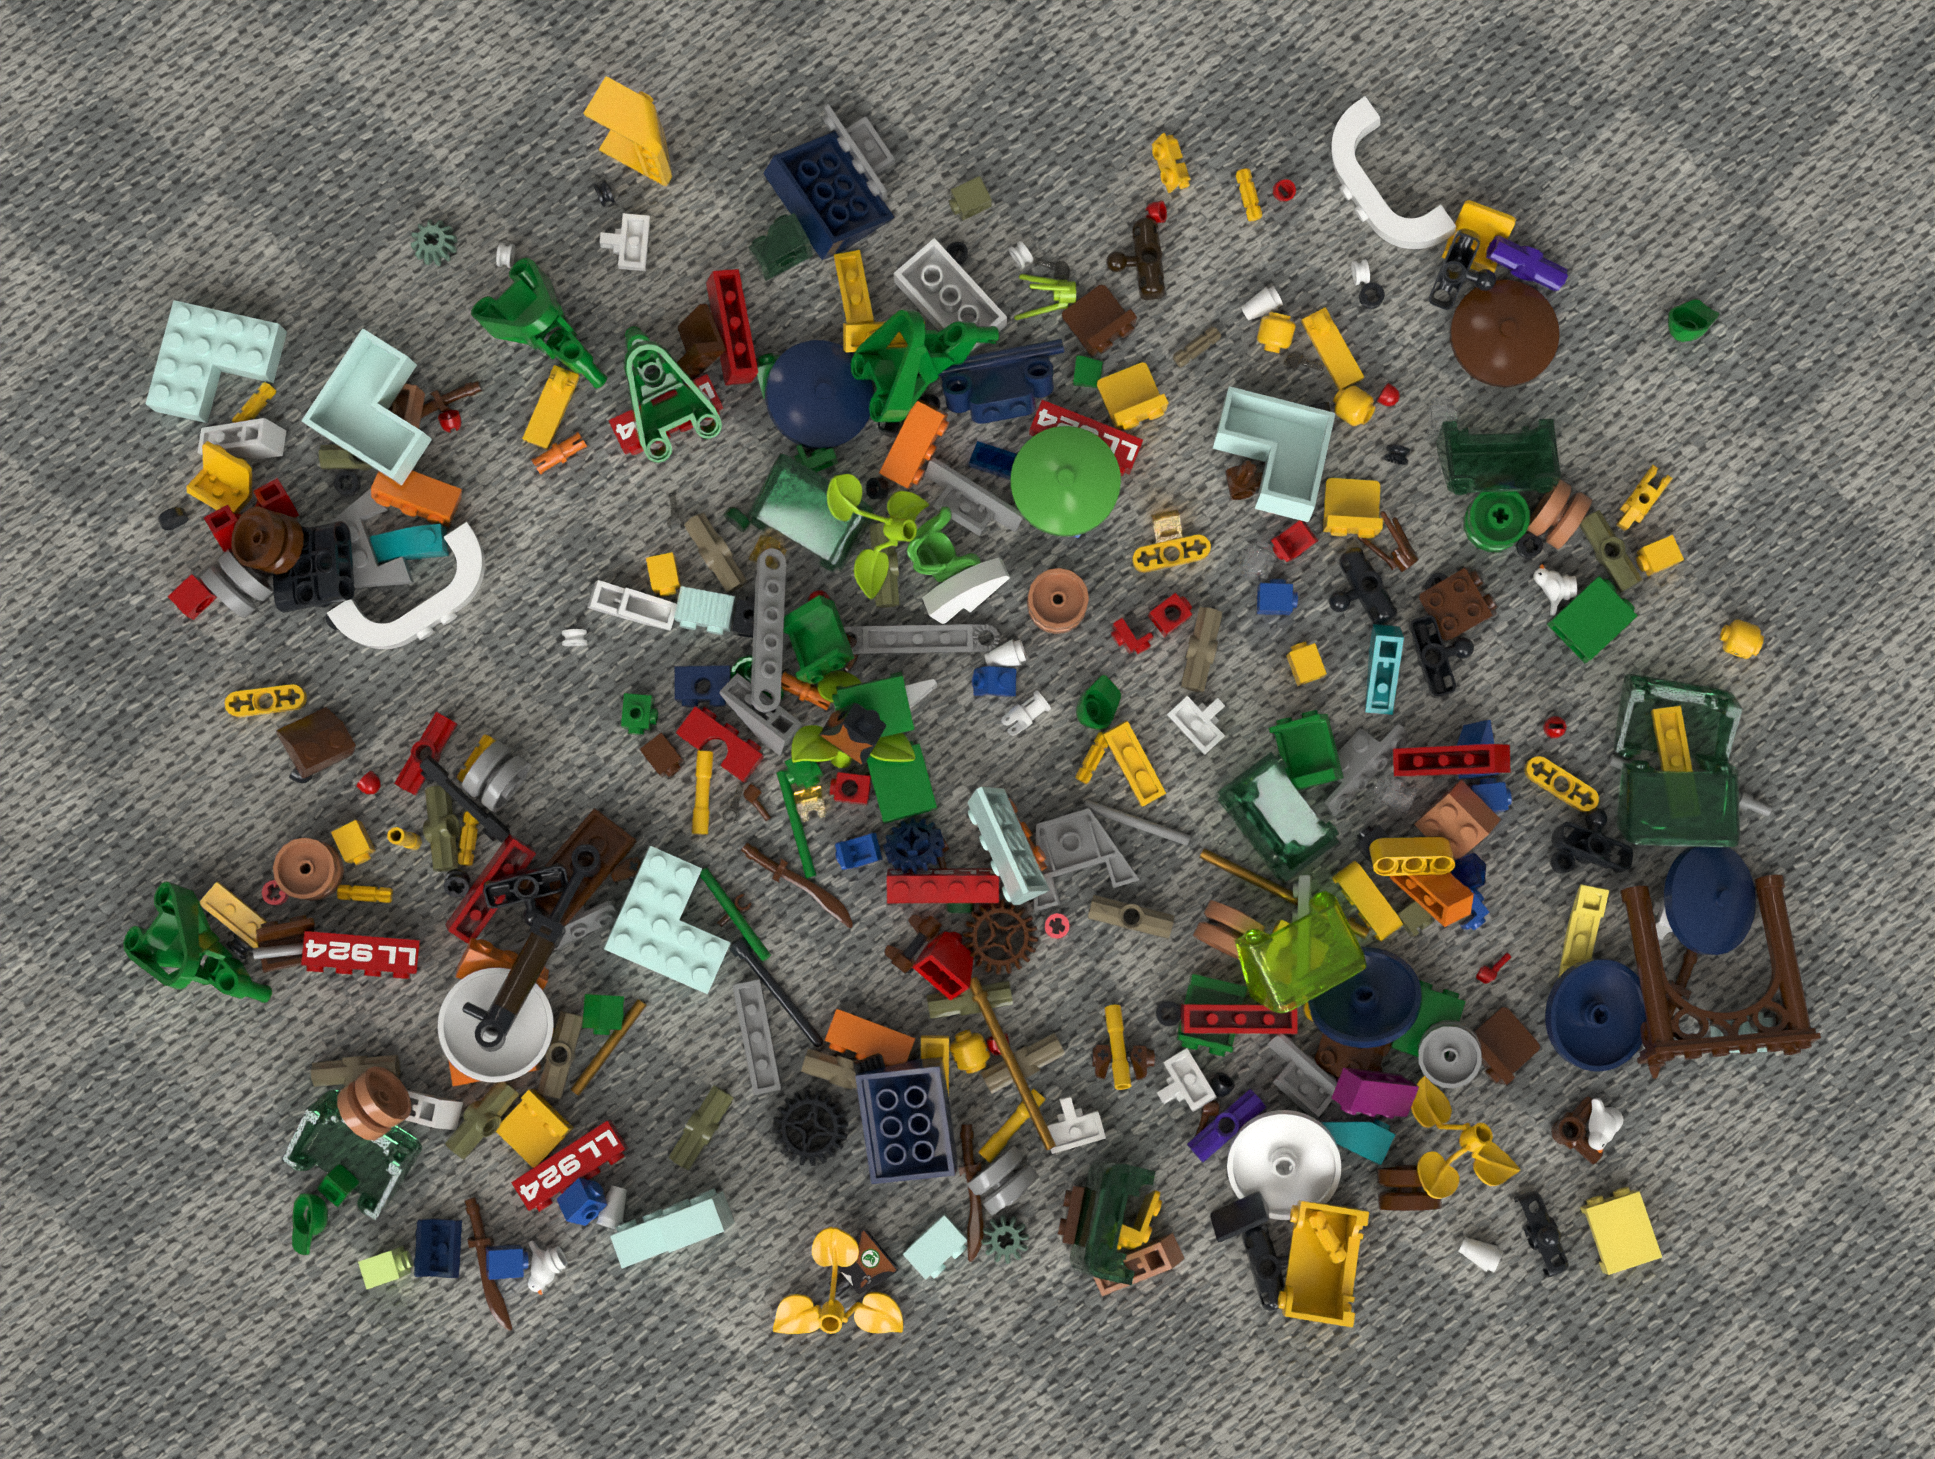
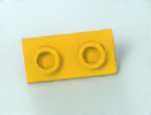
(1166, 151)

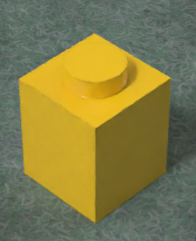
(1659, 556)
(664, 574)
(1305, 663)
(353, 842)

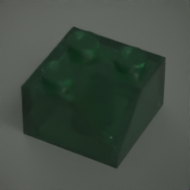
(782, 248)

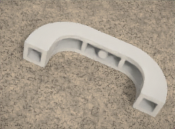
(1399, 231)
(435, 610)

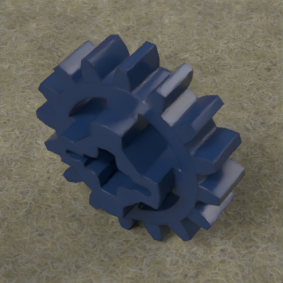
(914, 846)

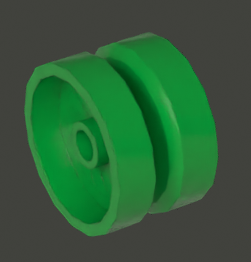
(1482, 515)

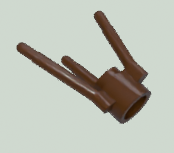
(1404, 555)

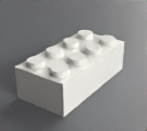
(946, 291)

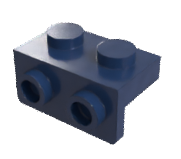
(438, 1248)

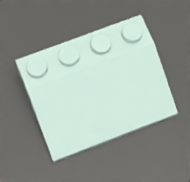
(1007, 845)

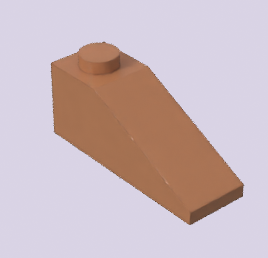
(1147, 1261)

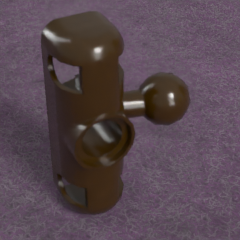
(1144, 244)

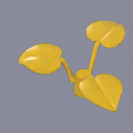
(1435, 1173)
(798, 1314)

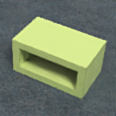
(385, 1267)

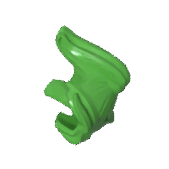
(934, 552)

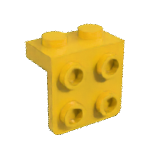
(1487, 224)
(1131, 396)
(222, 480)
(1352, 507)
(1141, 1231)

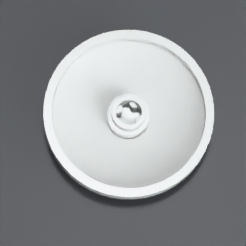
(523, 1045)
(1285, 1160)

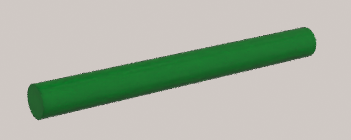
(796, 825)
(734, 914)

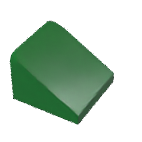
(1087, 372)
(338, 1185)

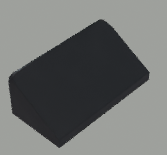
(1239, 1216)

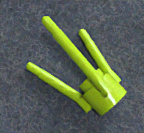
(1063, 292)

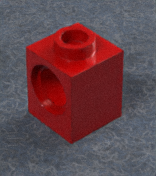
(192, 596)
(1166, 625)
(861, 797)

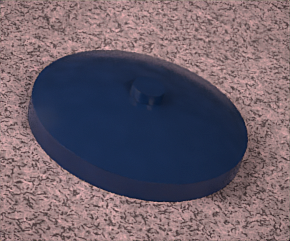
(816, 396)
(1709, 899)
(1371, 1005)
(1596, 1014)

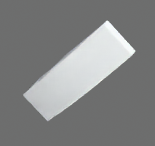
(965, 590)
(632, 605)

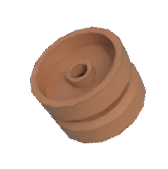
(1560, 515)
(1057, 617)
(303, 853)
(1230, 926)
(374, 1103)

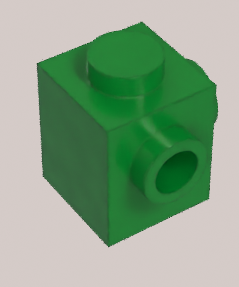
(638, 713)
(803, 773)
(603, 1013)

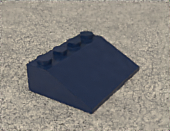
(826, 194)
(907, 1121)

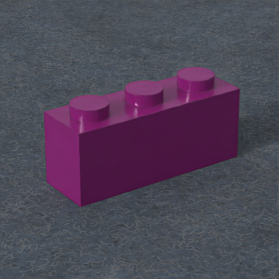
(1374, 1093)

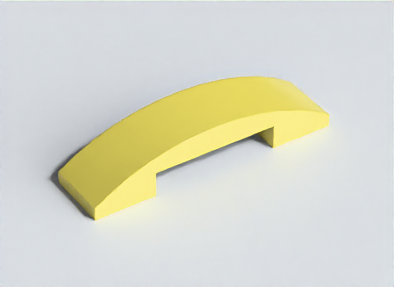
(1583, 925)

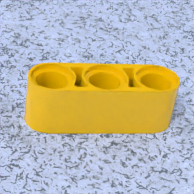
(1412, 856)
(1369, 901)

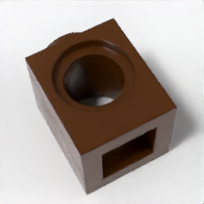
(662, 756)

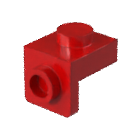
(1293, 541)
(1123, 636)

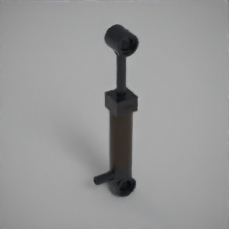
(543, 938)

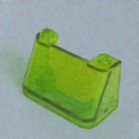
(1301, 957)

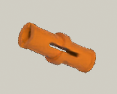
(559, 453)
(803, 690)

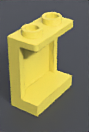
(1621, 1230)

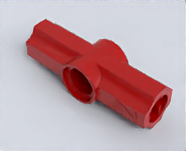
(435, 737)

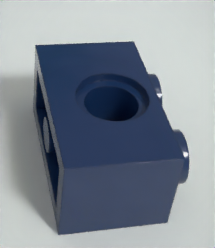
(688, 678)

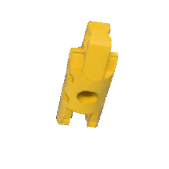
(1636, 510)

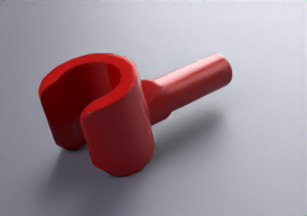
(1488, 974)

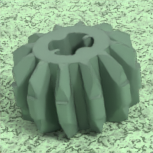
(427, 250)
(1009, 1248)

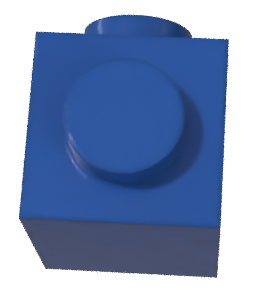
(1276, 598)
(1493, 794)
(582, 1201)
(505, 1262)

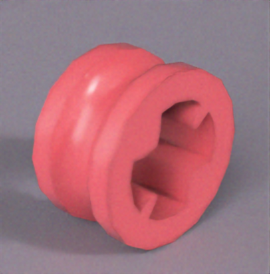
(266, 892)
(1048, 929)

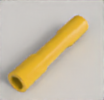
(703, 774)
(403, 838)
(1120, 1064)
(1000, 1138)

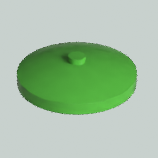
(1065, 481)

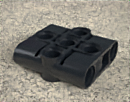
(321, 573)

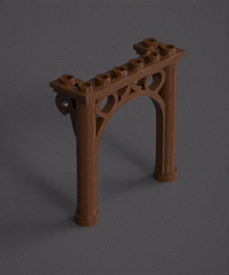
(1658, 1031)

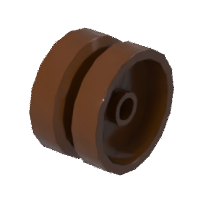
(267, 540)
(1408, 1193)

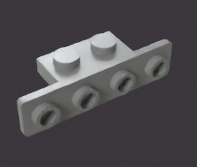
(865, 146)
(969, 502)
(1360, 761)
(582, 923)
(1303, 1079)

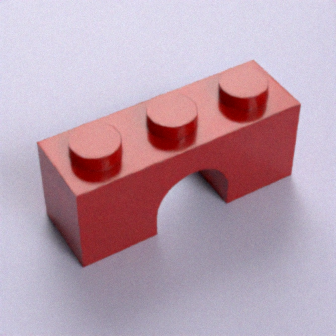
(269, 496)
(741, 756)

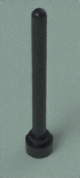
(744, 951)

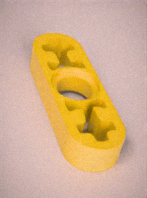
(1149, 550)
(246, 710)
(1547, 767)

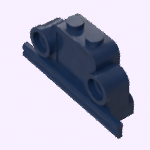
(1001, 382)

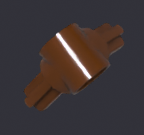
(1243, 480)
(1578, 1140)

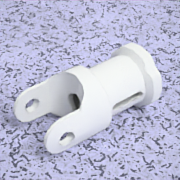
(1025, 713)

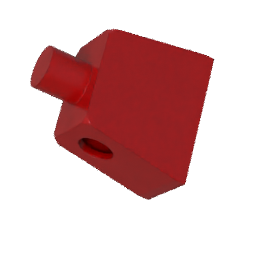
(946, 964)

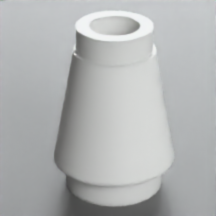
(1262, 303)
(1007, 655)
(613, 1213)
(1481, 1253)

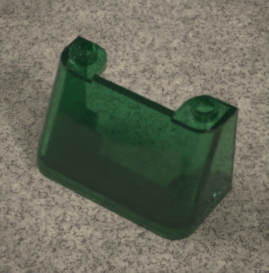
(1499, 460)
(797, 506)
(1707, 712)
(1679, 806)
(1276, 818)
(378, 1165)
(1102, 1219)

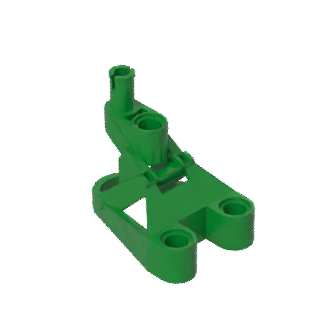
(527, 315)
(897, 368)
(654, 420)
(180, 940)

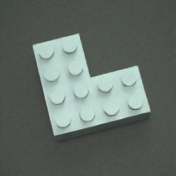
(201, 346)
(356, 406)
(1287, 438)
(650, 925)
(672, 1228)

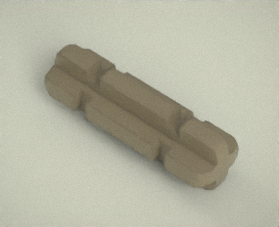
(1196, 346)

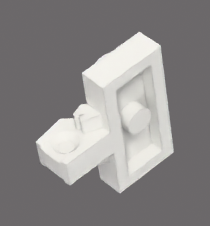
(629, 242)
(1198, 722)
(1186, 1082)
(1075, 1127)

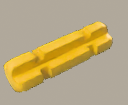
(1249, 194)
(255, 403)
(484, 743)
(1092, 759)
(467, 840)
(365, 893)
(1327, 1237)

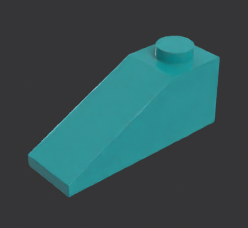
(411, 543)
(1383, 668)
(1362, 1137)

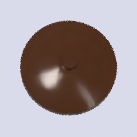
(1504, 334)

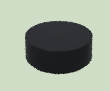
(172, 518)

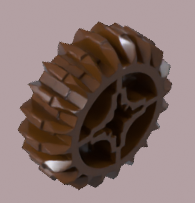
(1020, 924)

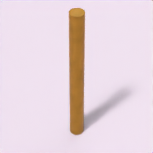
(608, 1047)

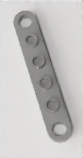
(768, 630)
(921, 639)

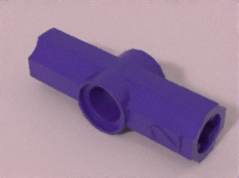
(1526, 263)
(1212, 1139)

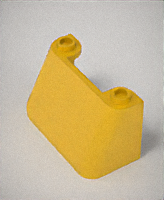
(1313, 1283)

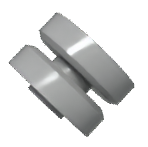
(236, 584)
(496, 776)
(1455, 1037)
(1005, 1183)

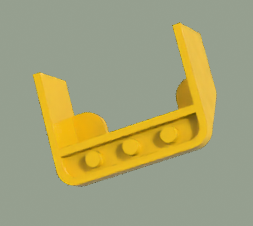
(635, 130)

